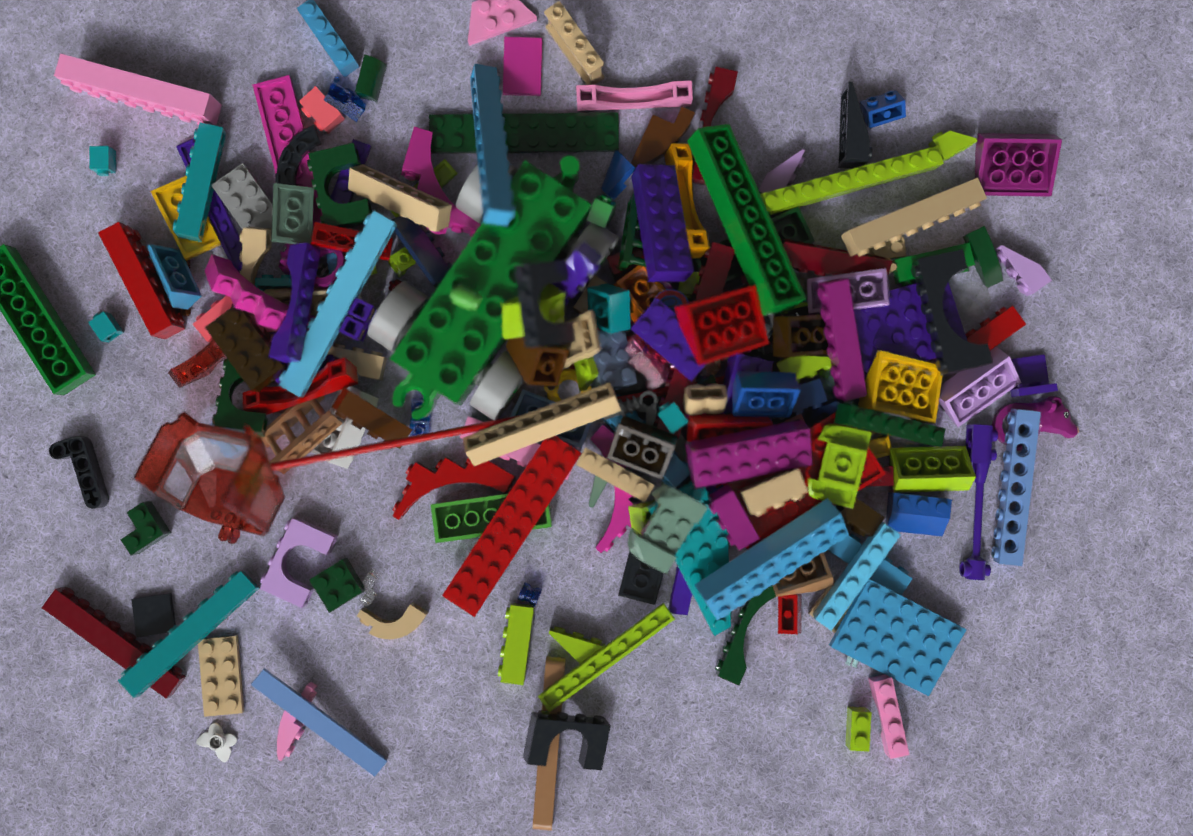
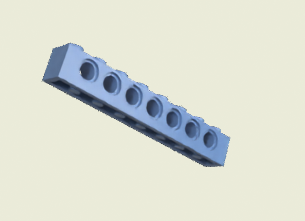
(1024, 478)

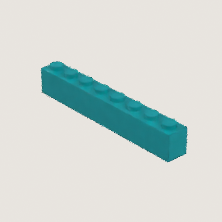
(188, 634)

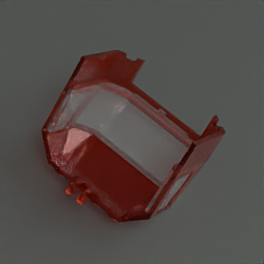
(213, 476)

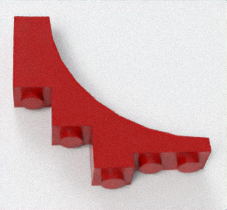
(449, 472)

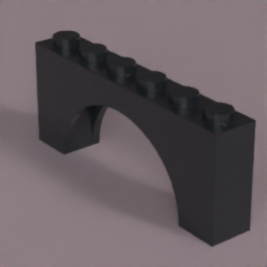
(951, 350)

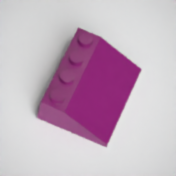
(1017, 163)

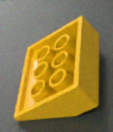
(902, 387)

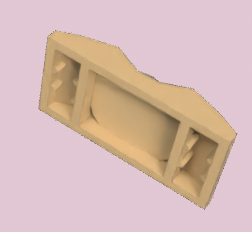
(586, 339)

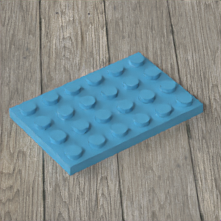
(897, 637)

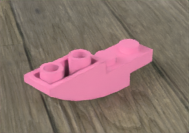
(291, 728)

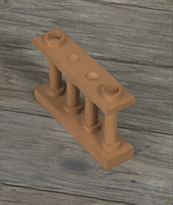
(305, 442)

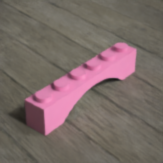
(611, 98)

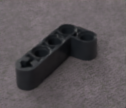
(83, 473)

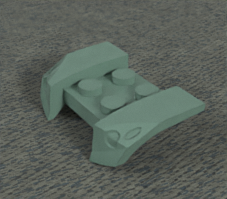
(665, 528)

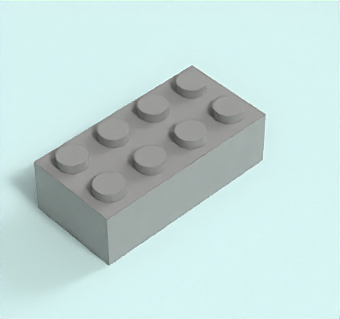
(245, 198)

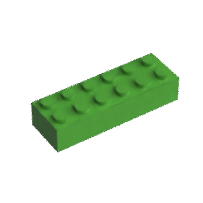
(471, 516)

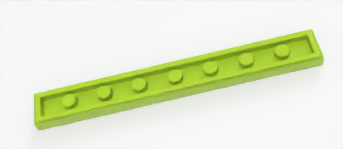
(606, 657)

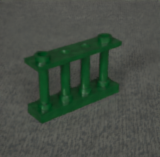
(629, 240)

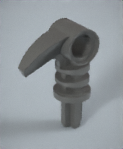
(637, 404)

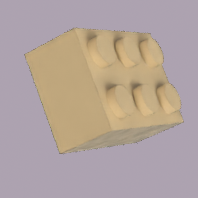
(773, 491)

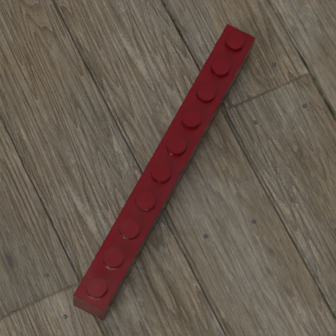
(712, 282)

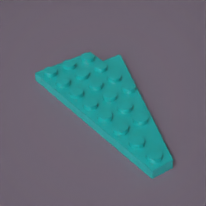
(702, 553)

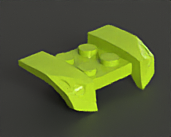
(841, 465)

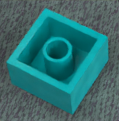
(610, 307)

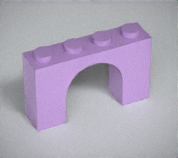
(277, 579)

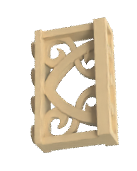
(574, 44)

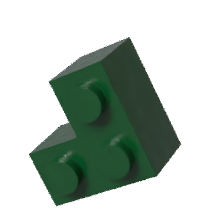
(149, 528)

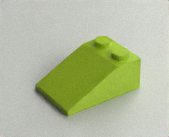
(551, 306)

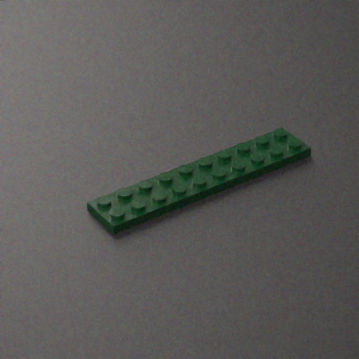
(530, 132)

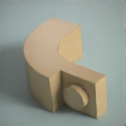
(395, 628)

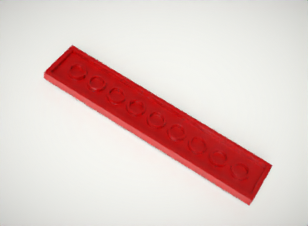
(511, 524)

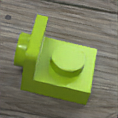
(401, 261)

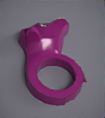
(323, 282)
(1053, 419)

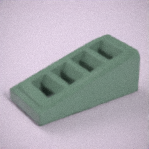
(598, 486)

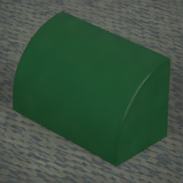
(370, 78)

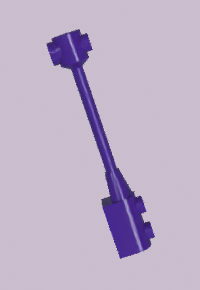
(980, 451)

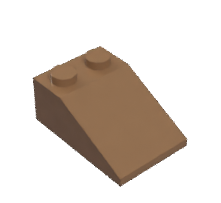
(806, 578)

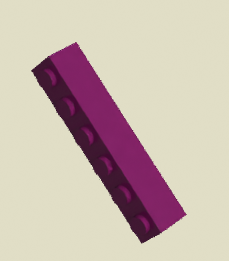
(842, 339)

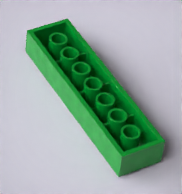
(39, 326)

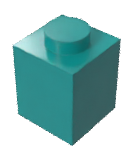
(102, 160)
(105, 326)
(672, 416)

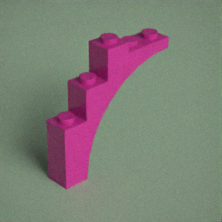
(419, 167)
(245, 296)
(620, 518)

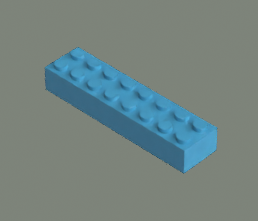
(772, 559)

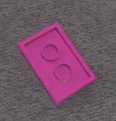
(522, 66)

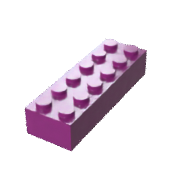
(749, 453)

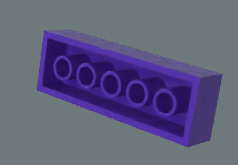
(661, 223)

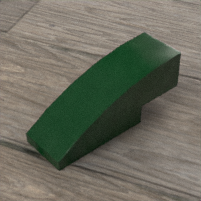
(984, 257)

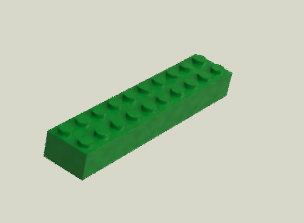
(745, 218)

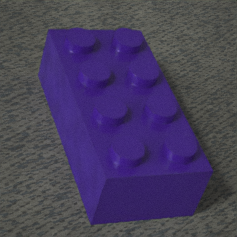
(662, 332)

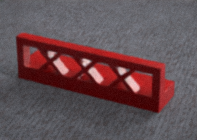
(339, 236)

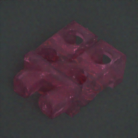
(647, 361)

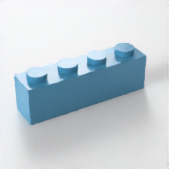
(328, 37)

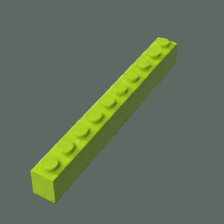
(852, 180)

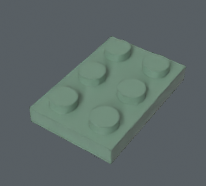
(292, 214)

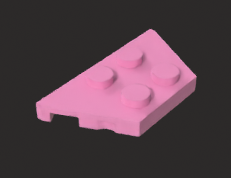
(497, 17)

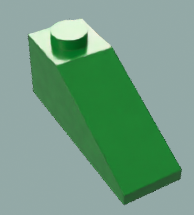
(602, 211)

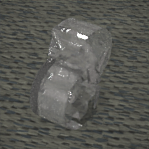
(370, 588)

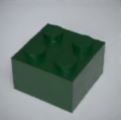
(337, 584)

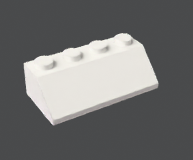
(346, 434)

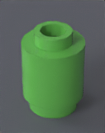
(466, 297)

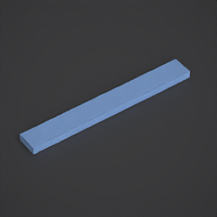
(319, 722)

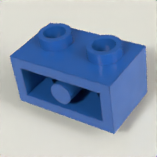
(883, 108)

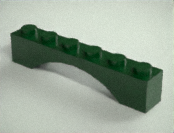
(889, 425)
(733, 663)

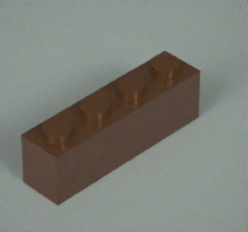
(368, 416)

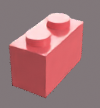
(326, 115)

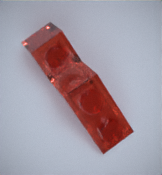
(197, 366)

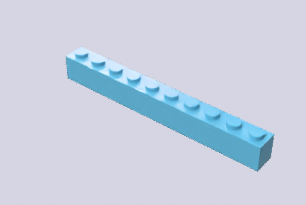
(335, 308)

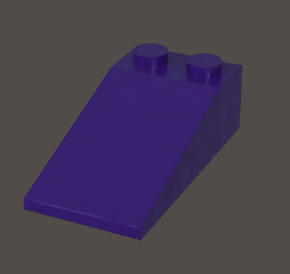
(741, 363)

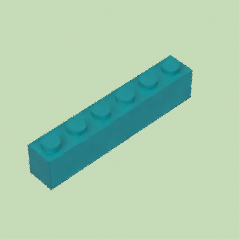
(200, 175)

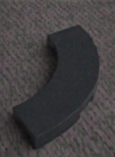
(294, 153)

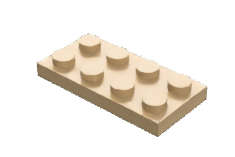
(221, 676)

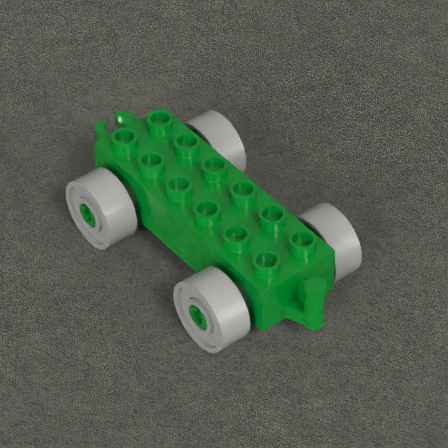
(453, 347)

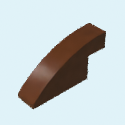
(660, 136)

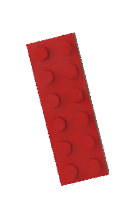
(141, 280)

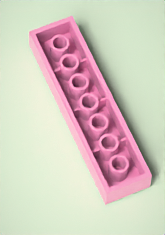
(137, 90)

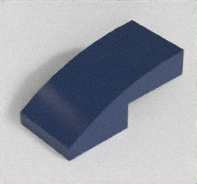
(828, 407)

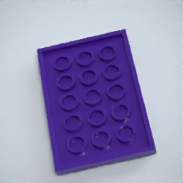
(901, 326)

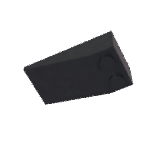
(853, 135)

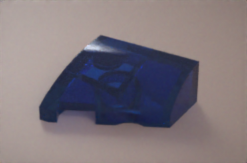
(344, 100)

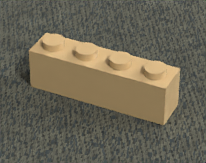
(615, 474)

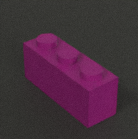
(732, 517)

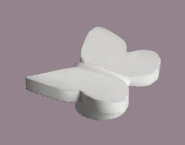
(218, 741)

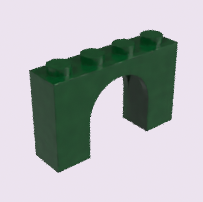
(324, 166)
(227, 414)

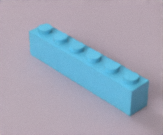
(855, 576)

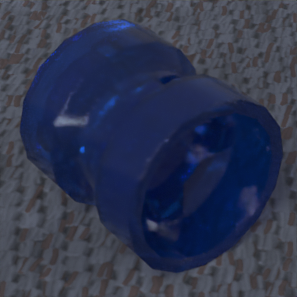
(529, 594)

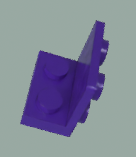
(1033, 376)

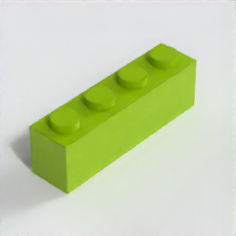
(517, 643)

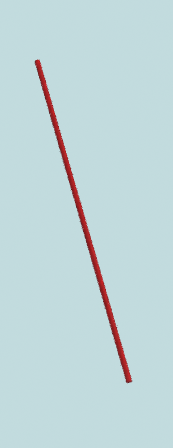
(425, 437)

